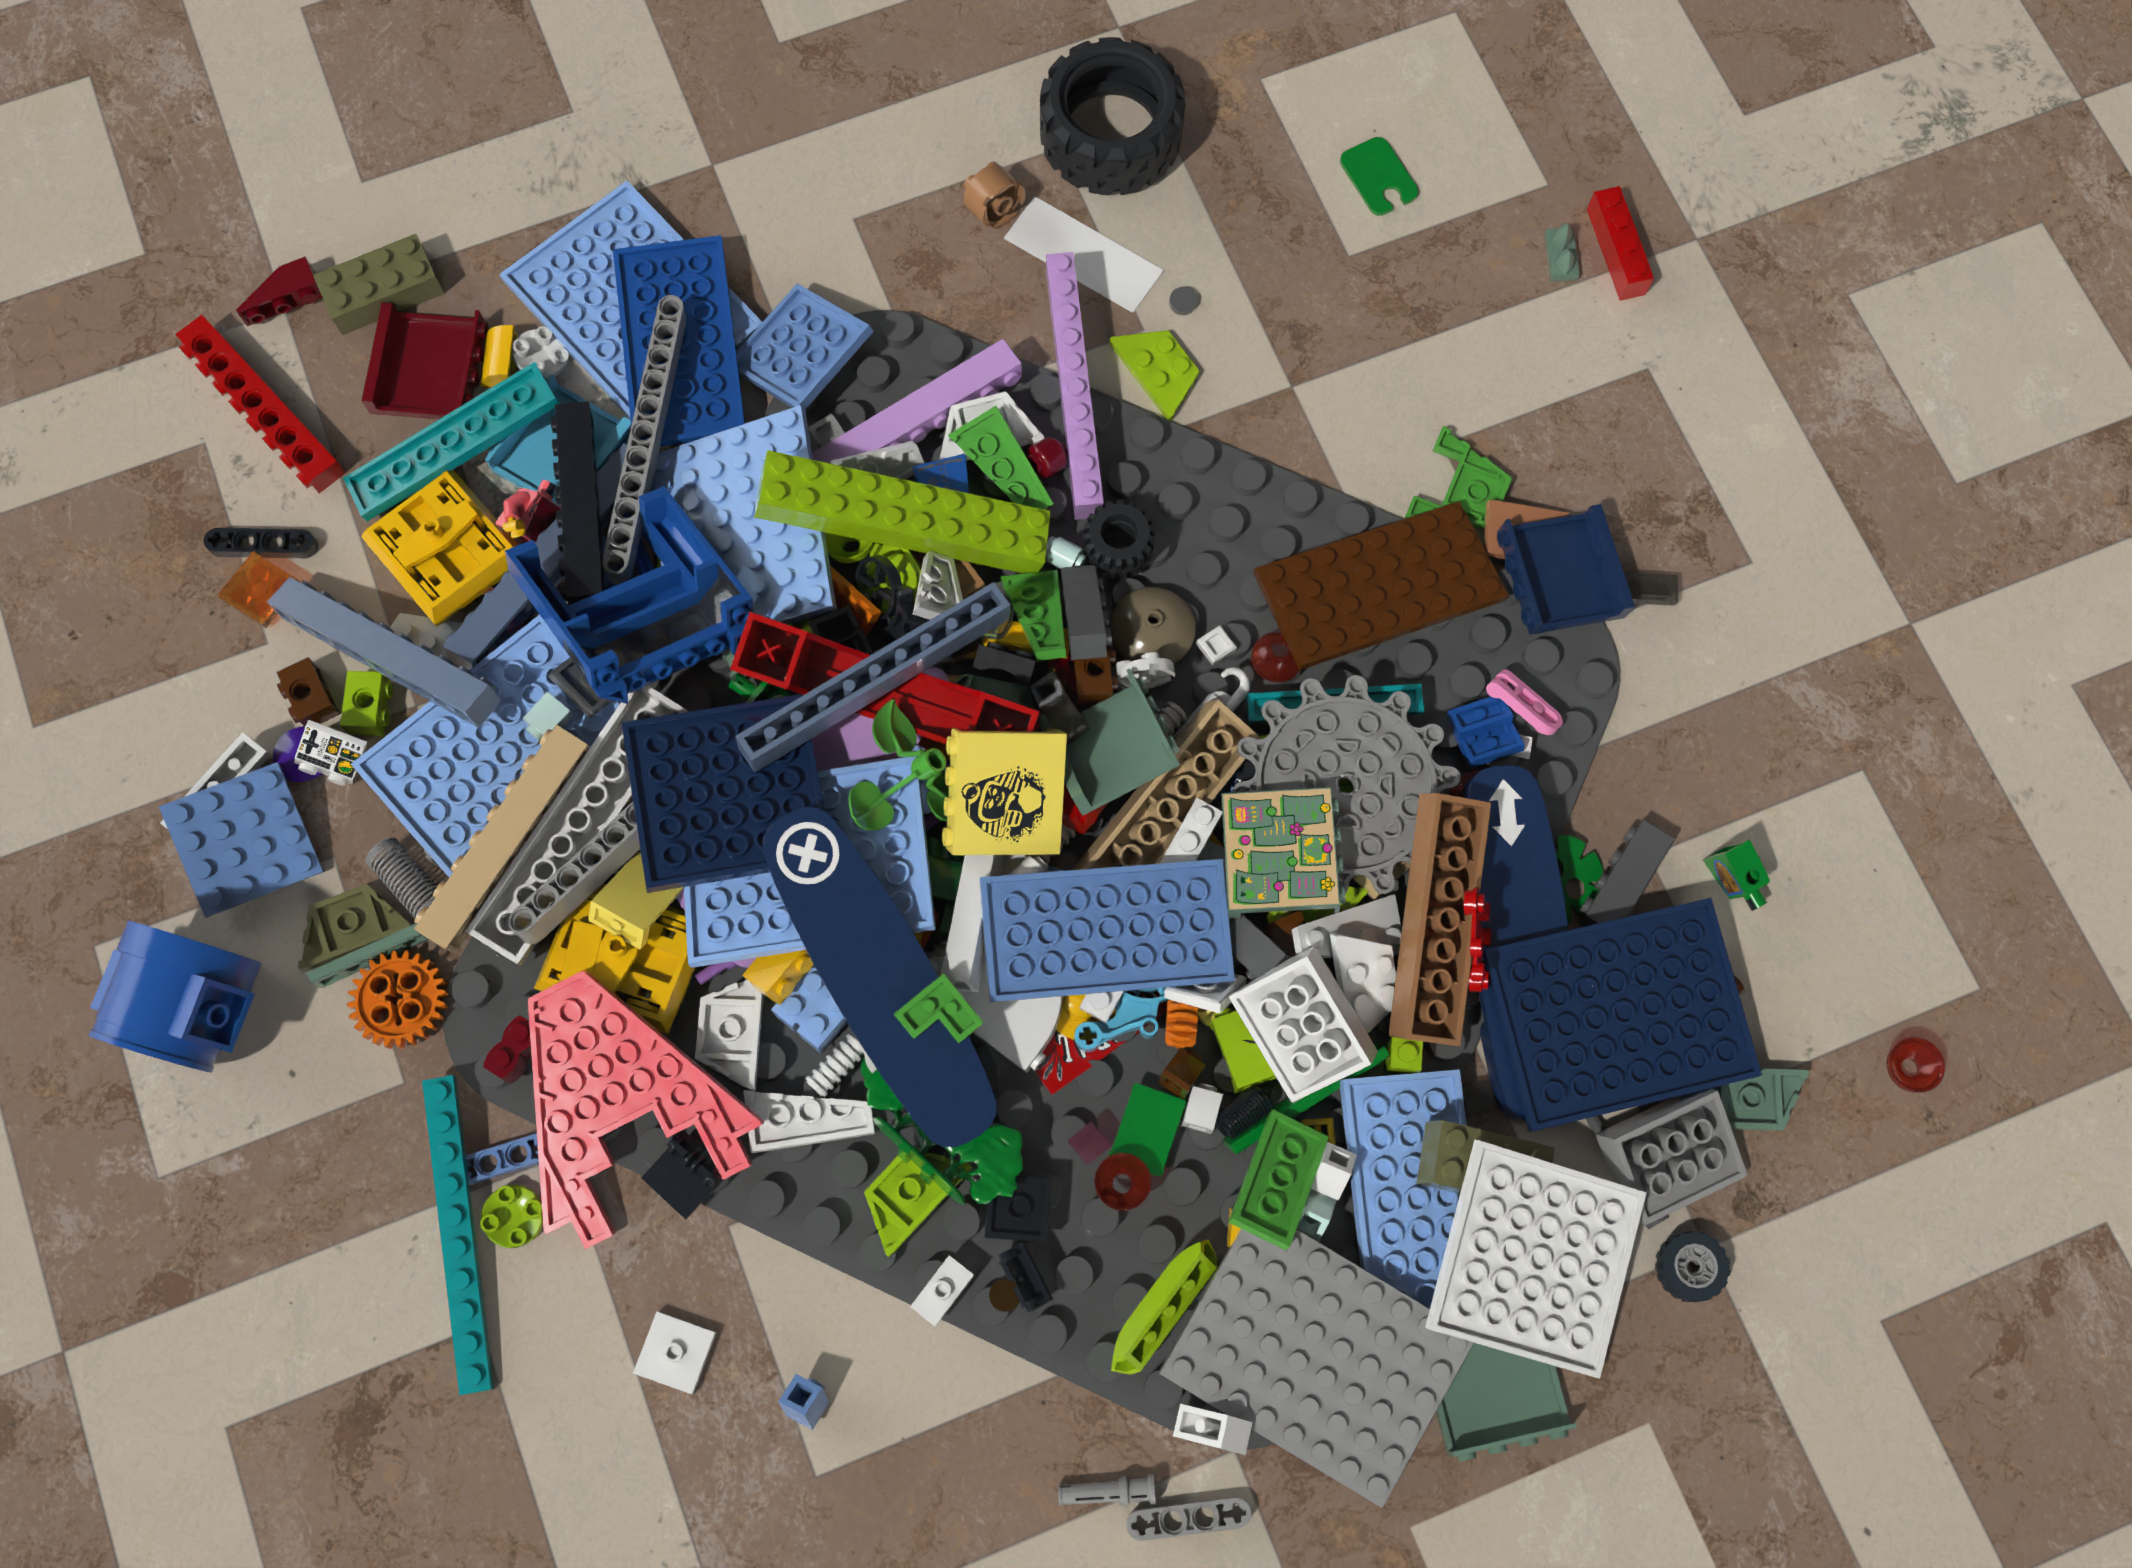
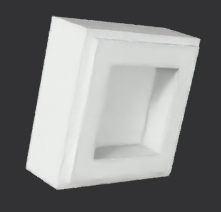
(1216, 645)

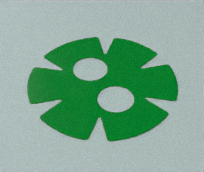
(1585, 869)

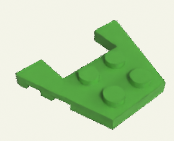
(1472, 484)

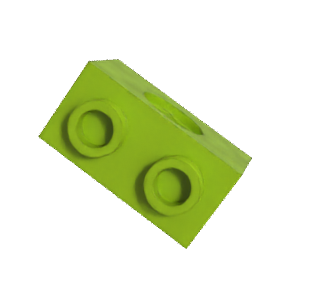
(359, 689)

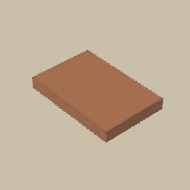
(1499, 511)

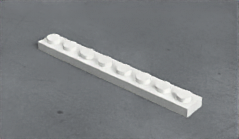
(1184, 847)

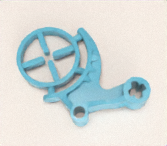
(1130, 1016)

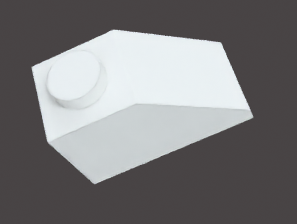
(1212, 1429)

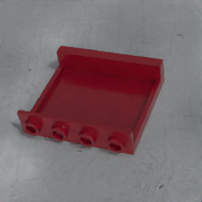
(423, 363)

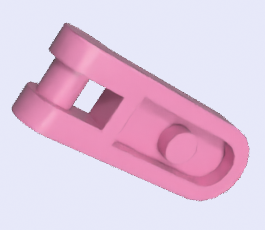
(1525, 702)

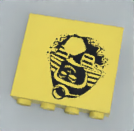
(1004, 792)

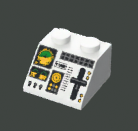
(329, 753)

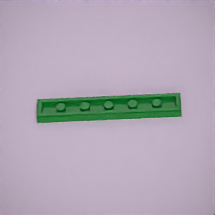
(1293, 1109)

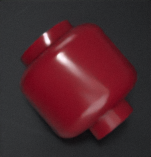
(1047, 457)

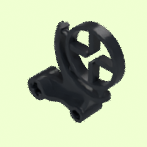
(899, 597)

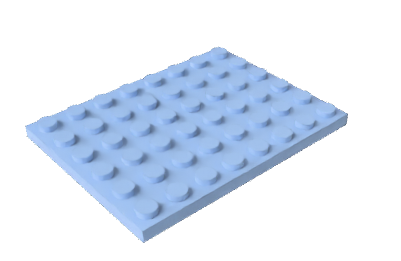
(574, 290)
(718, 489)
(448, 773)
(747, 915)

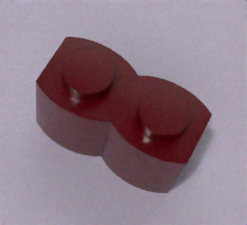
(510, 1056)

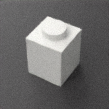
(1202, 1108)
(1333, 1171)

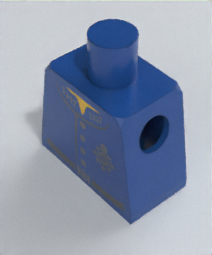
(944, 473)

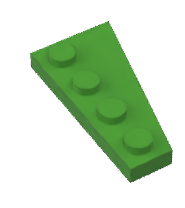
(998, 454)
(1038, 610)

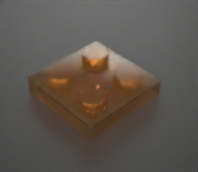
(252, 588)

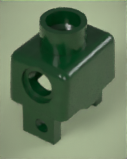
(945, 881)

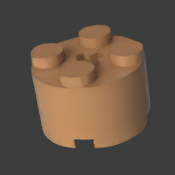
(993, 195)

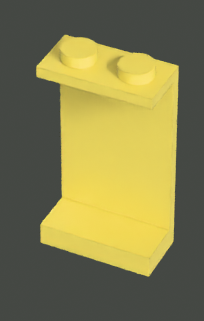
(626, 907)

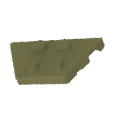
(347, 924)

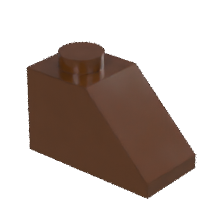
(1182, 1072)

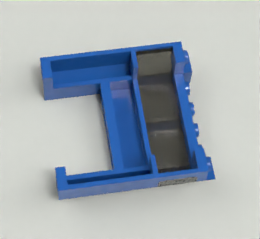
(651, 621)

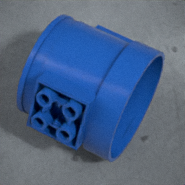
(173, 997)

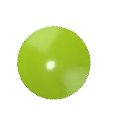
(512, 1216)

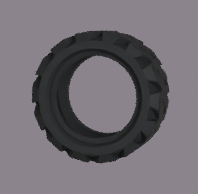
(1120, 70)

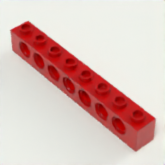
(200, 337)

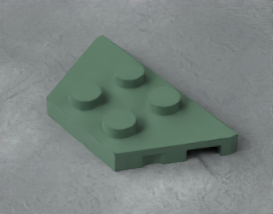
(1762, 1101)

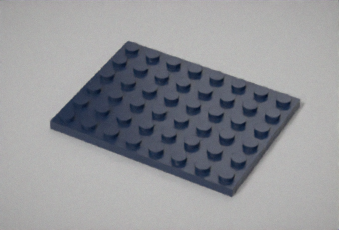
(1620, 1014)

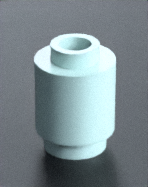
(1064, 553)

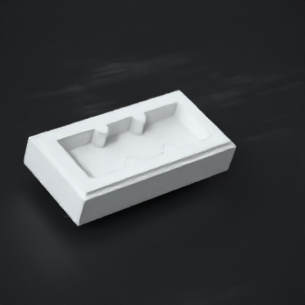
(942, 1291)

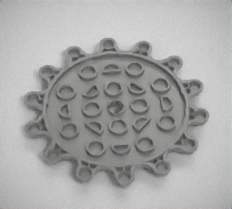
(1358, 742)

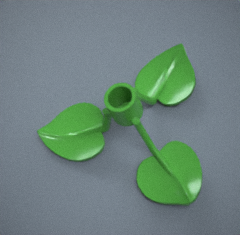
(896, 733)

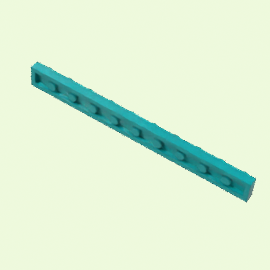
(457, 1235)

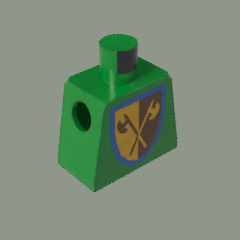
(1739, 872)

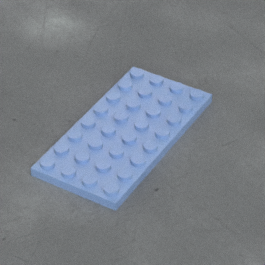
(1399, 1222)

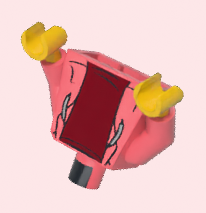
(529, 512)

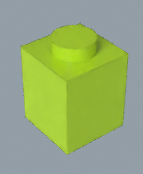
(1404, 1056)

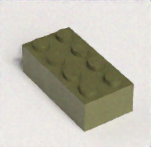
(389, 274)
(1449, 1147)

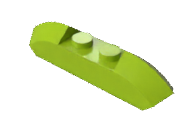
(1163, 1307)

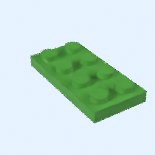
(1278, 1180)

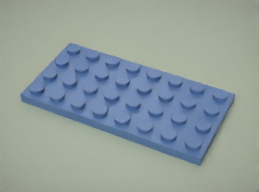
(1105, 930)

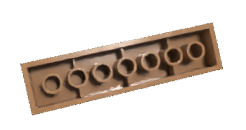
(1435, 930)

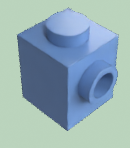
(804, 1401)

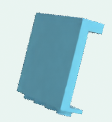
(528, 454)

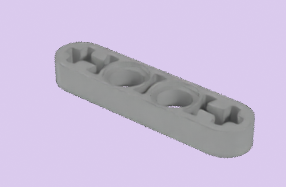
(1189, 1524)

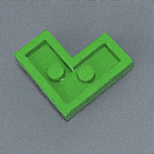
(940, 1002)

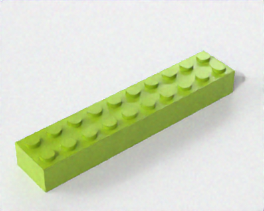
(901, 513)

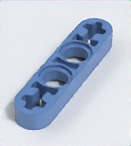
(504, 1161)

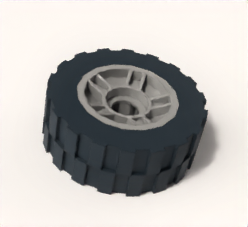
(1702, 1252)

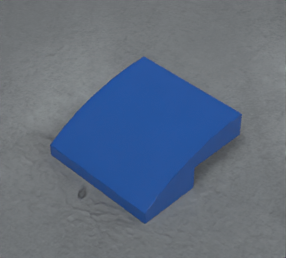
(1485, 731)

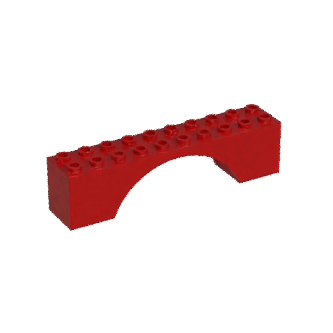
(932, 705)

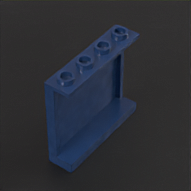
(1565, 571)

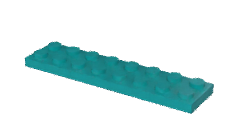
(450, 441)

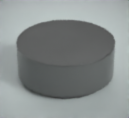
(1182, 301)

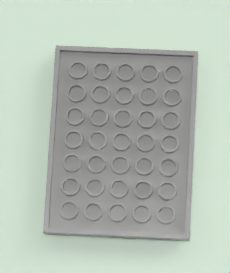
(1317, 1359)

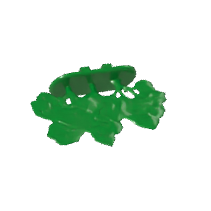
(993, 1151)

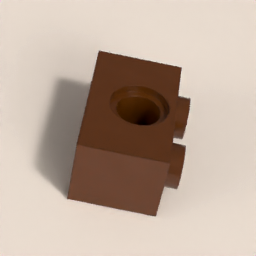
(302, 677)
(1092, 688)

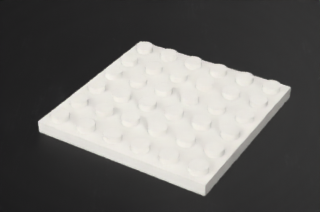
(1536, 1259)

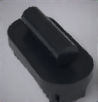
(1243, 1112)

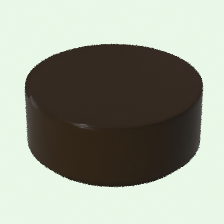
(1003, 1295)

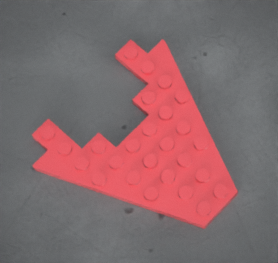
(599, 1070)

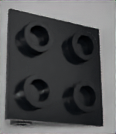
(683, 1175)

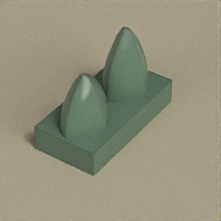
(1561, 253)

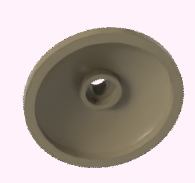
(1135, 635)

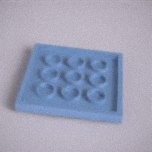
(800, 347)
(241, 839)

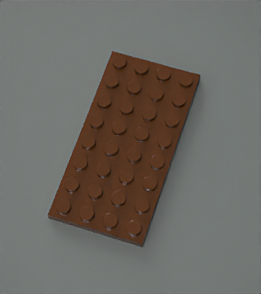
(1379, 585)

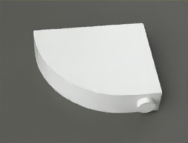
(1015, 1027)

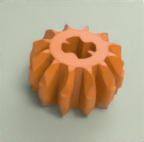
(1181, 1025)

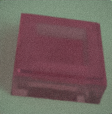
(1089, 1143)

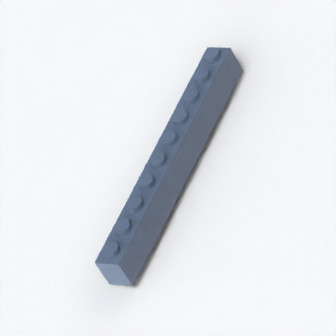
(507, 606)
(386, 652)
(873, 677)

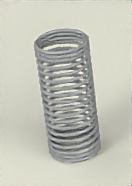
(394, 852)

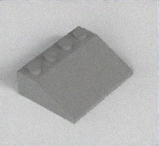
(1674, 1152)

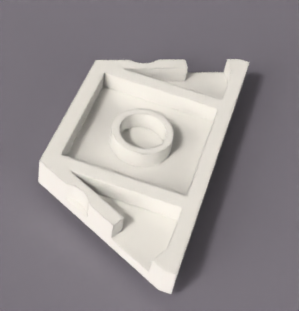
(966, 411)
(1365, 976)
(731, 1032)

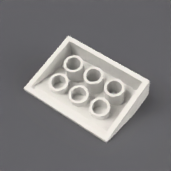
(1304, 1025)

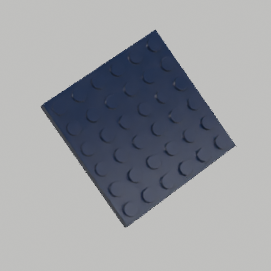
(699, 799)

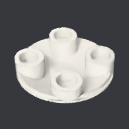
(540, 347)

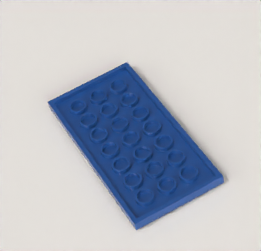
(707, 378)

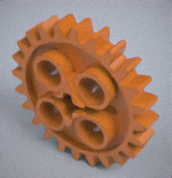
(425, 995)

